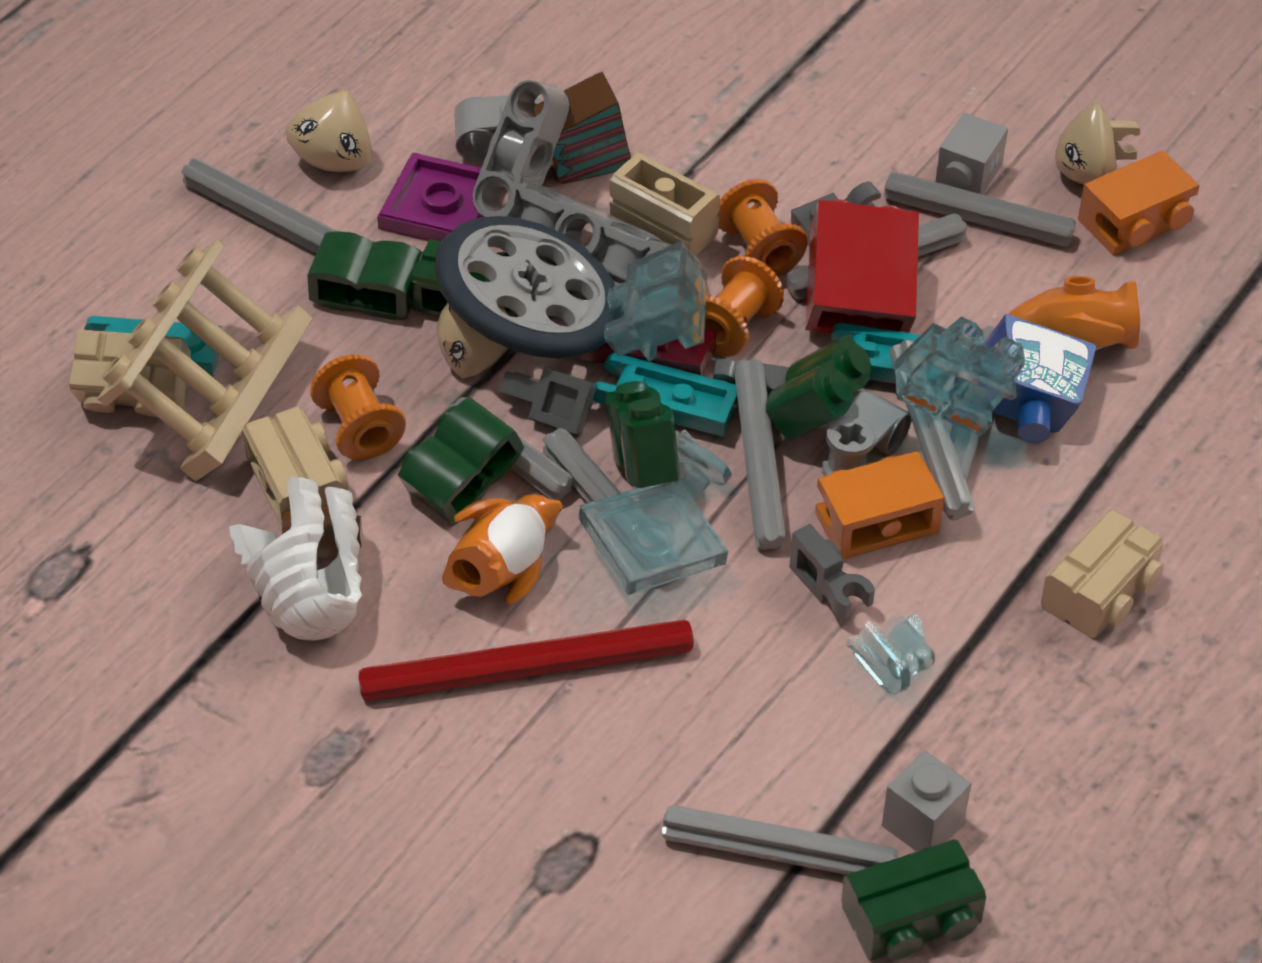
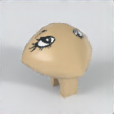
(331, 134)
(1090, 145)
(464, 347)

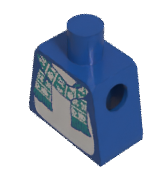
(1050, 381)

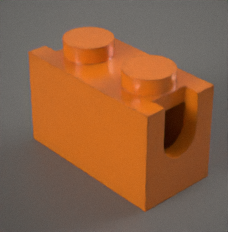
(1137, 202)
(879, 504)

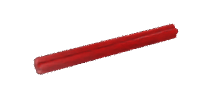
(525, 660)

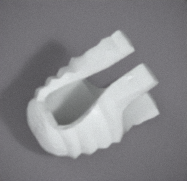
(285, 572)

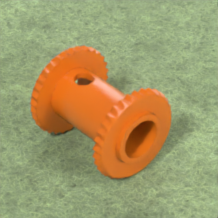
(767, 239)
(747, 290)
(366, 425)

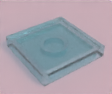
(652, 536)

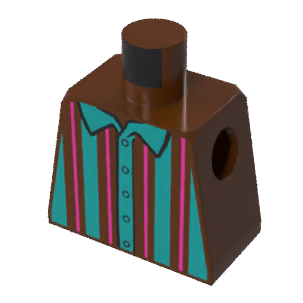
(592, 135)

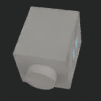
(971, 154)
(926, 803)

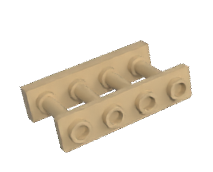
(255, 368)

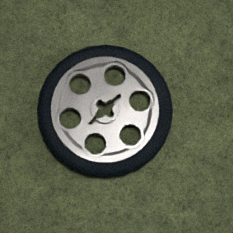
(532, 332)

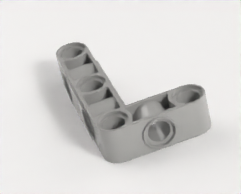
(520, 160)

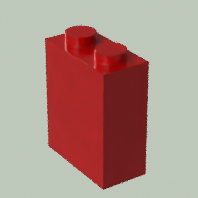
(862, 267)

